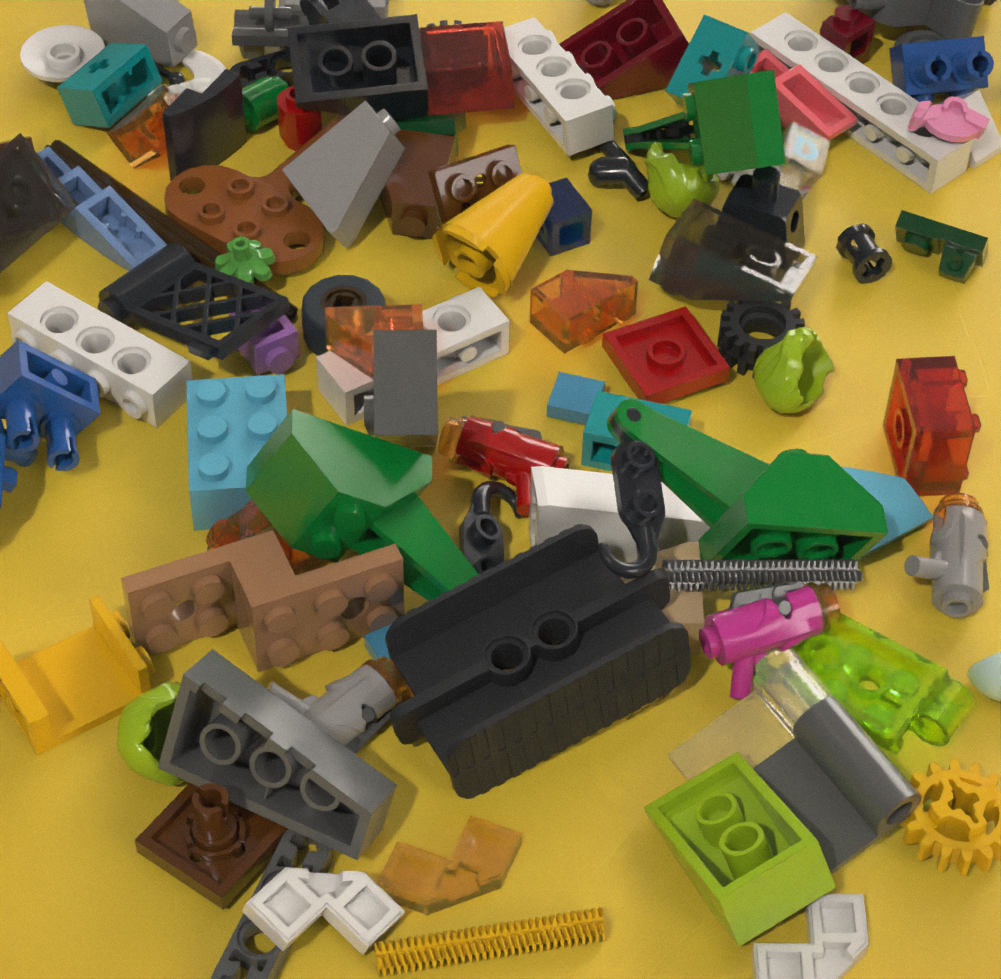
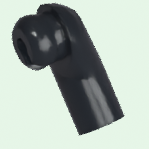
(618, 171)

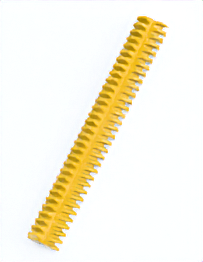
(482, 941)

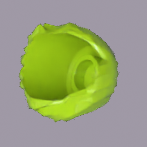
(675, 183)
(793, 371)
(144, 731)

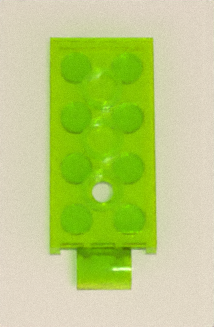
(910, 690)

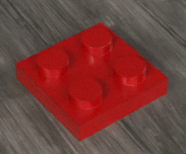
(666, 356)

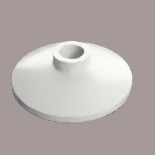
(59, 51)

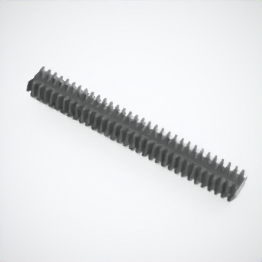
(759, 573)

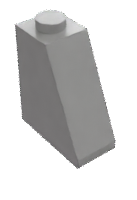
(159, 24)
(347, 170)

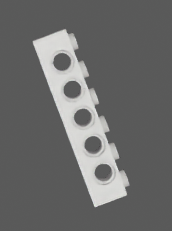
(878, 104)

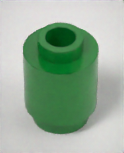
(261, 101)

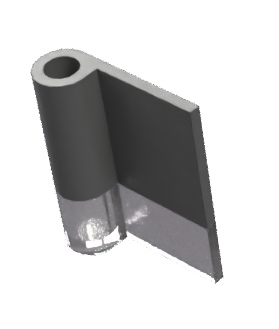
(809, 757)

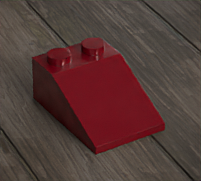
(629, 48)

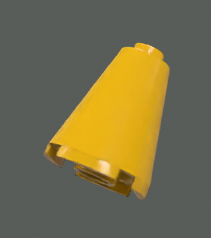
(495, 233)

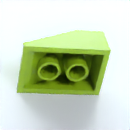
(741, 848)

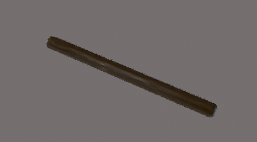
(159, 222)

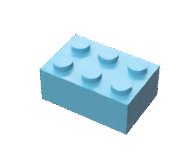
(226, 430)

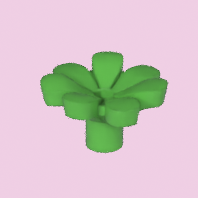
(246, 260)

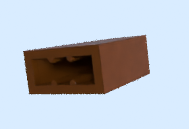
(408, 191)

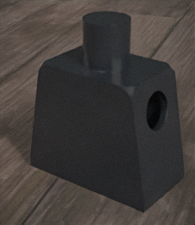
(768, 205)

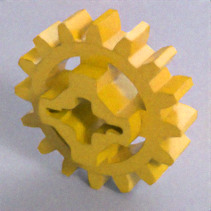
(956, 817)

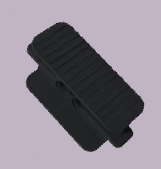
(500, 722)

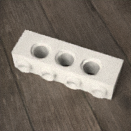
(558, 89)
(468, 336)
(127, 365)

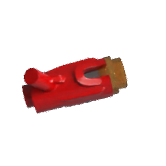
(500, 452)

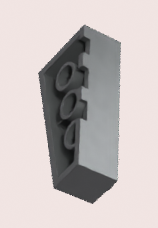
(404, 388)
(272, 759)

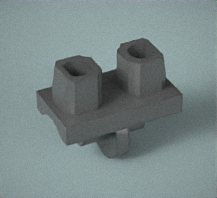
(264, 27)

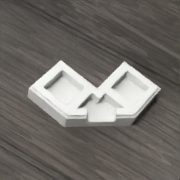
(346, 900)
(834, 946)

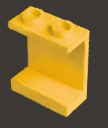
(75, 680)

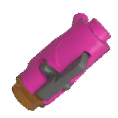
(764, 621)

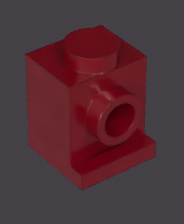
(850, 32)

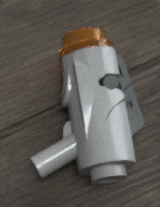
(956, 556)
(352, 705)

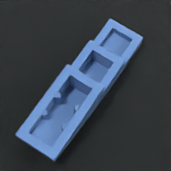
(103, 217)

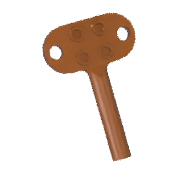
(251, 208)

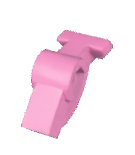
(949, 120)

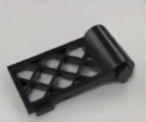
(164, 283)

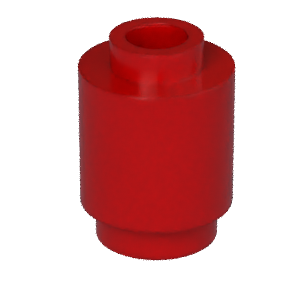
(295, 123)

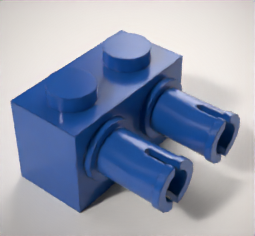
(941, 67)
(45, 401)

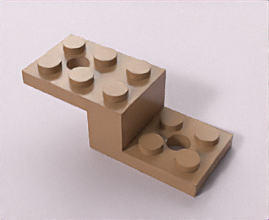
(258, 592)

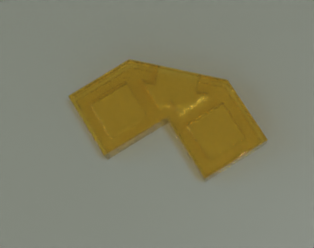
(436, 883)

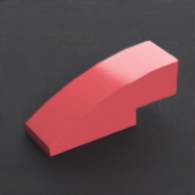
(805, 99)

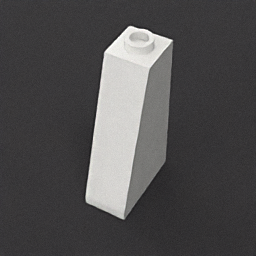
(584, 497)

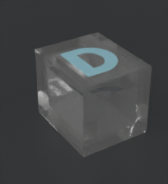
(804, 158)

